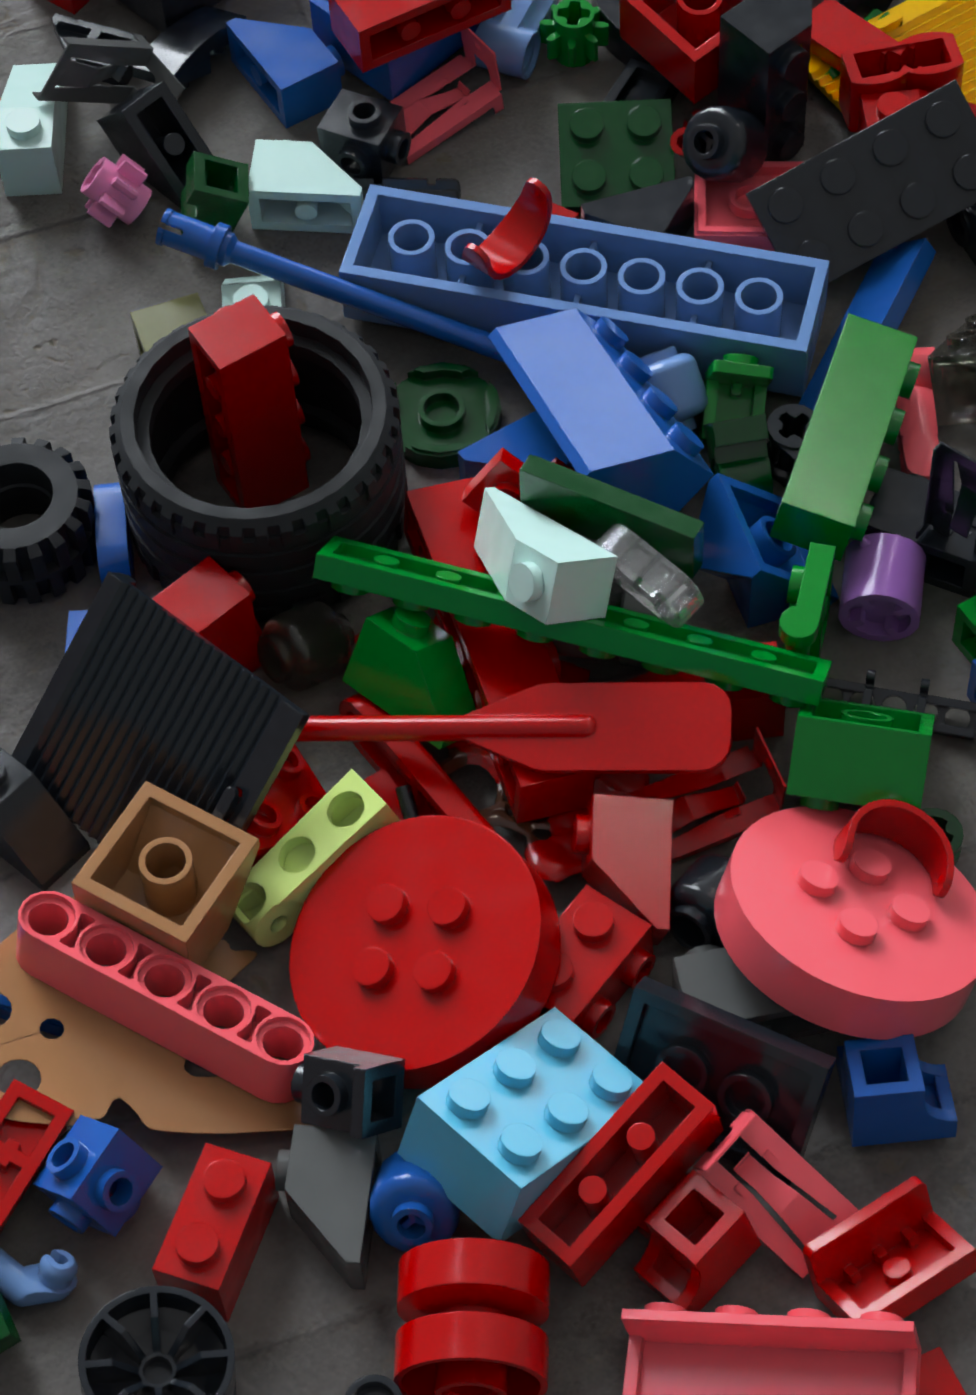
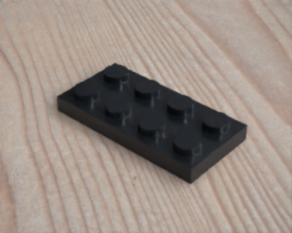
(875, 185)

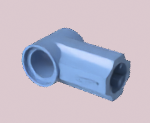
(515, 36)

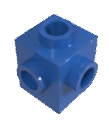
(96, 1177)

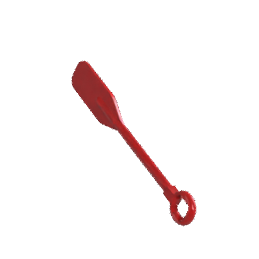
(571, 728)

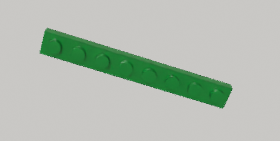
(475, 601)

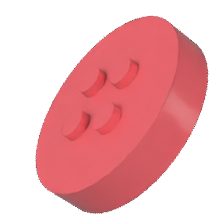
(849, 940)

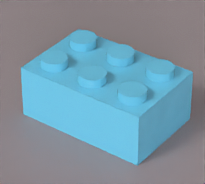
(515, 1119)

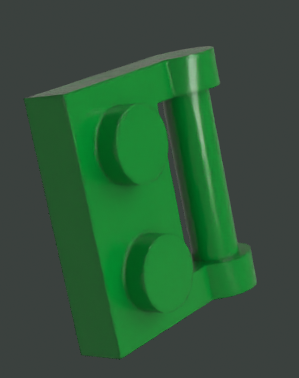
(809, 594)

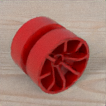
(472, 1319)

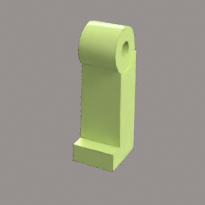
(296, 862)

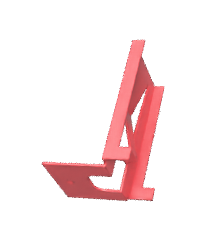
(466, 106)
(795, 1210)

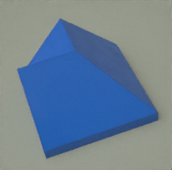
(743, 553)

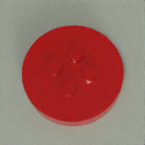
(425, 946)

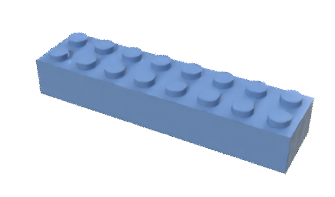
(647, 282)

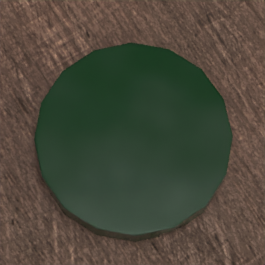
(444, 412)

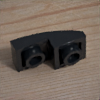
(189, 43)

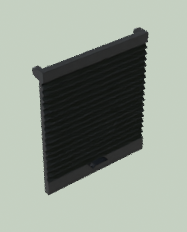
(155, 706)

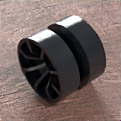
(157, 1345)

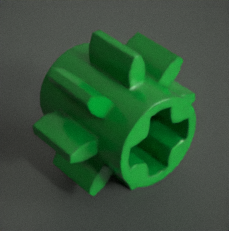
(574, 33)

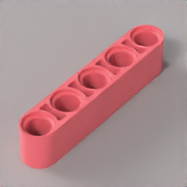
(68, 944)

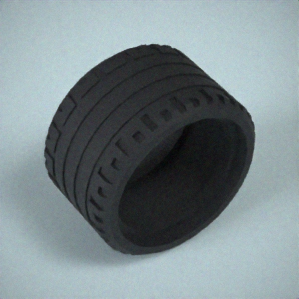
(272, 546)

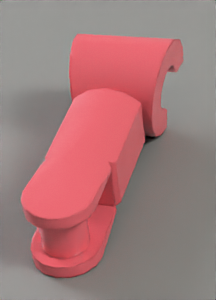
(919, 427)

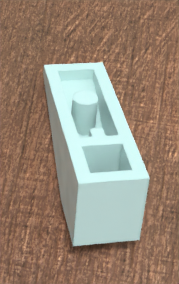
(31, 134)
(541, 562)

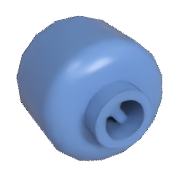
(680, 380)

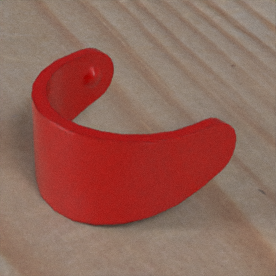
(515, 236)
(908, 828)

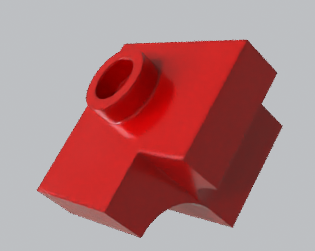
(694, 1243)

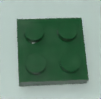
(613, 148)

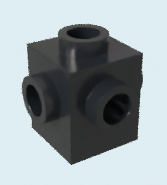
(364, 135)

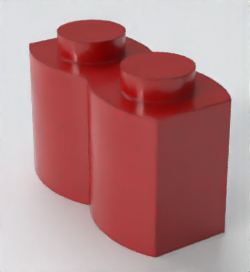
(917, 62)

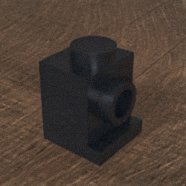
(339, 1092)

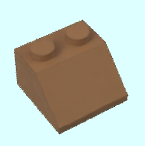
(169, 873)

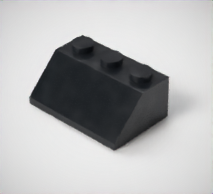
(767, 68)

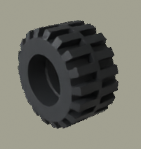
(61, 541)

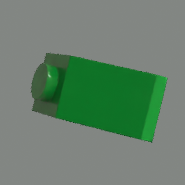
(409, 667)

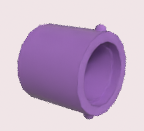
(882, 587)

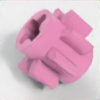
(116, 190)

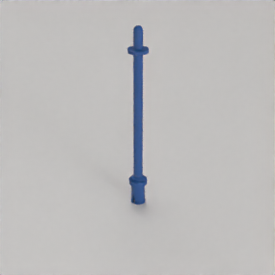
(221, 247)

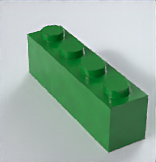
(846, 435)

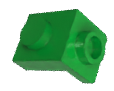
(734, 389)

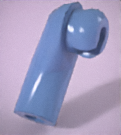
(40, 1282)

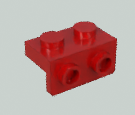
(600, 958)
(888, 1256)

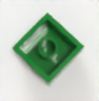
(858, 754)

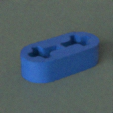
(112, 531)

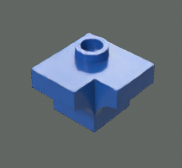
(893, 1093)

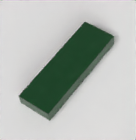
(594, 506)

